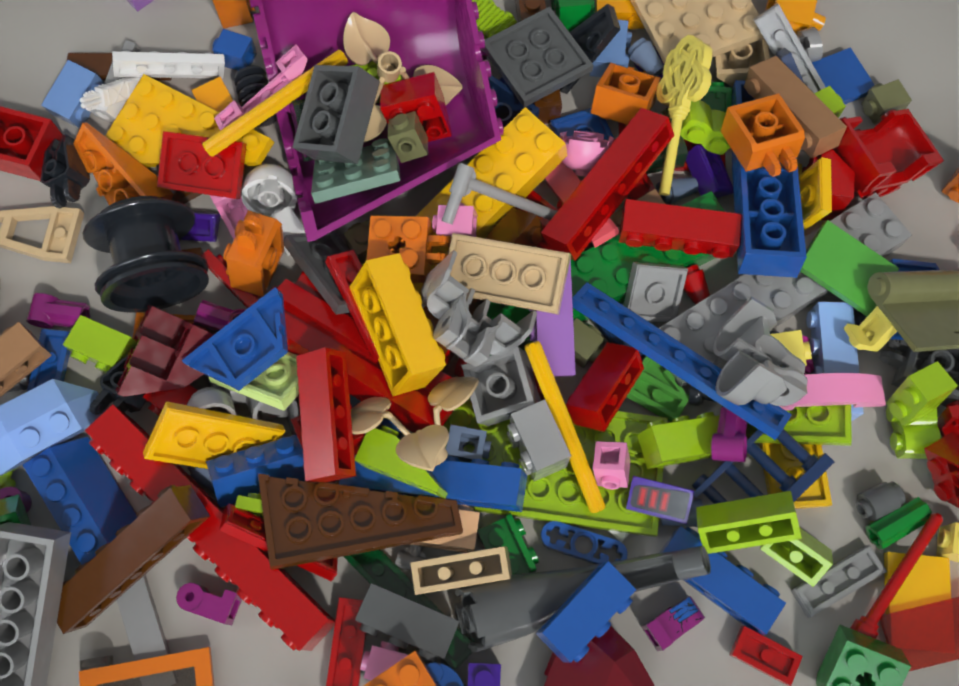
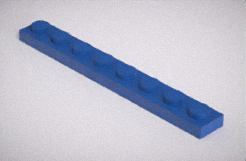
(672, 356)

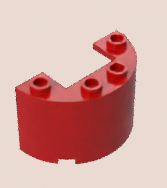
(888, 153)

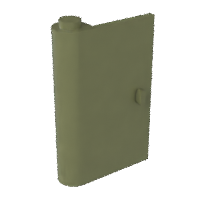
(920, 306)

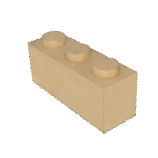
(461, 570)

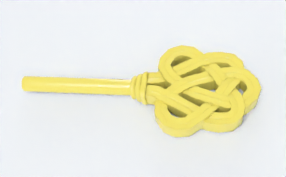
(684, 80)

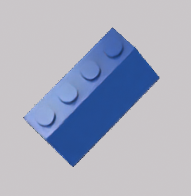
(81, 495)

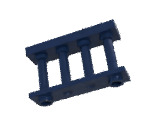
(812, 466)

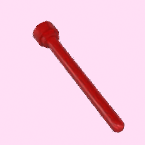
(868, 623)

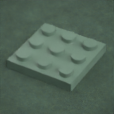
(376, 167)

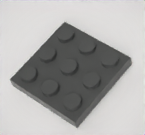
(537, 56)

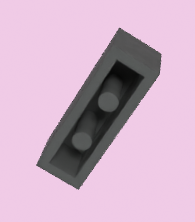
(406, 623)

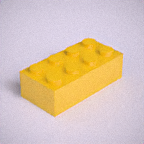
(397, 324)

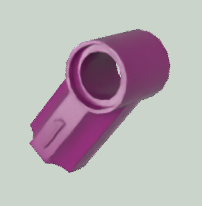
(51, 311)
(214, 316)
(730, 439)

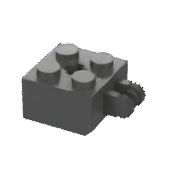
(911, 362)

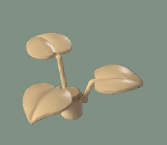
(369, 41)
(426, 446)

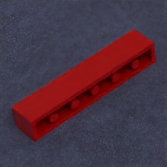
(608, 183)

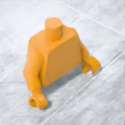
(800, 13)

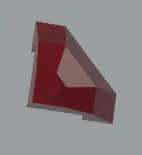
(159, 354)
(607, 663)

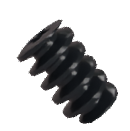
(248, 84)

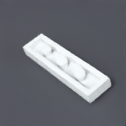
(168, 64)

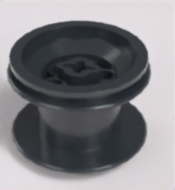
(146, 254)

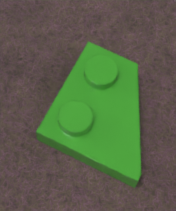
(658, 391)

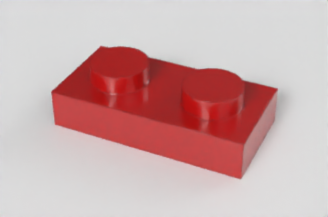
(766, 655)

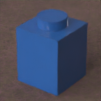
(237, 49)

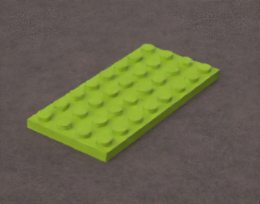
(559, 494)

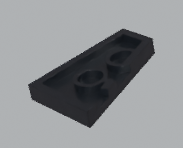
(595, 35)

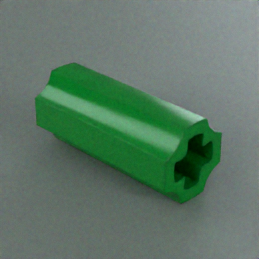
(899, 523)

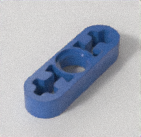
(578, 532)

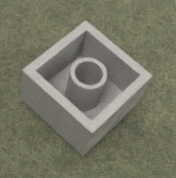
(503, 386)
(538, 441)

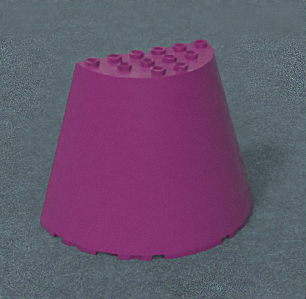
(421, 34)

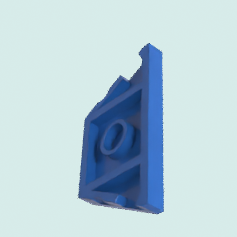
(245, 344)

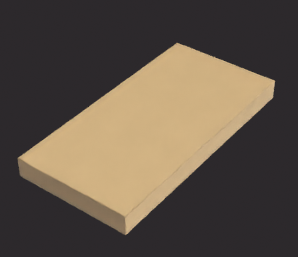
(510, 272)

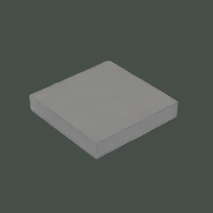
(655, 291)

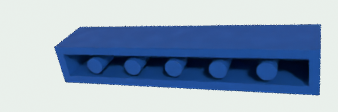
(468, 483)

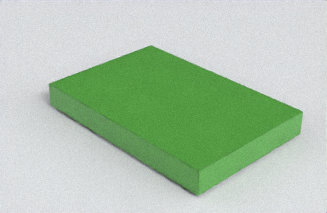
(844, 266)

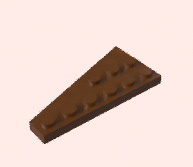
(335, 520)

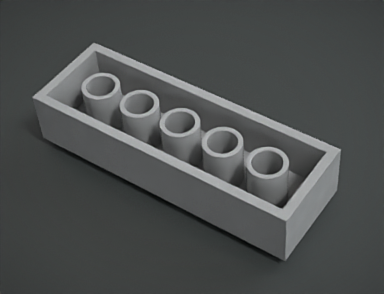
(30, 597)

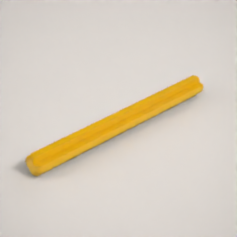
(267, 107)
(562, 418)

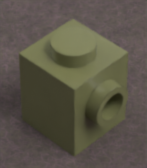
(885, 98)
(407, 137)
(357, 239)
(586, 343)

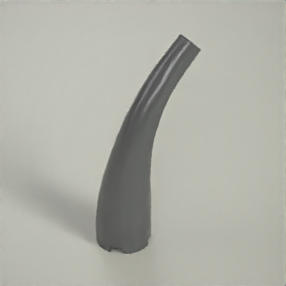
(522, 605)

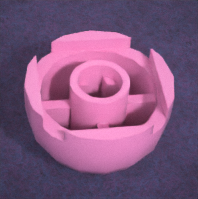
(584, 150)

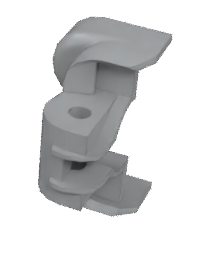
(465, 336)
(757, 362)
(223, 400)

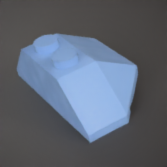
(42, 420)

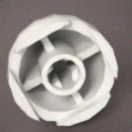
(268, 189)

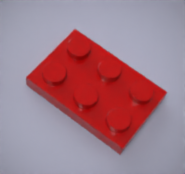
(191, 169)

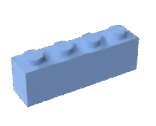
(831, 343)

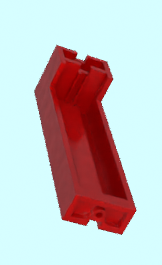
(314, 325)

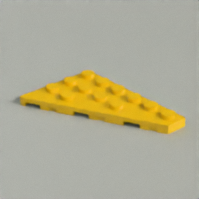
(160, 108)

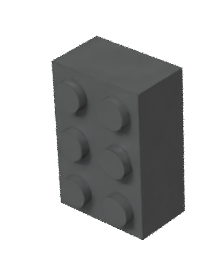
(336, 113)

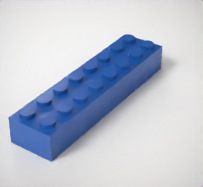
(771, 215)

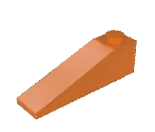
(114, 169)

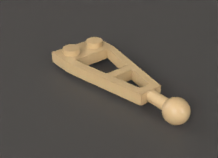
(60, 234)

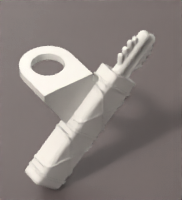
(109, 98)

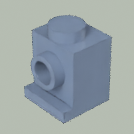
(463, 436)

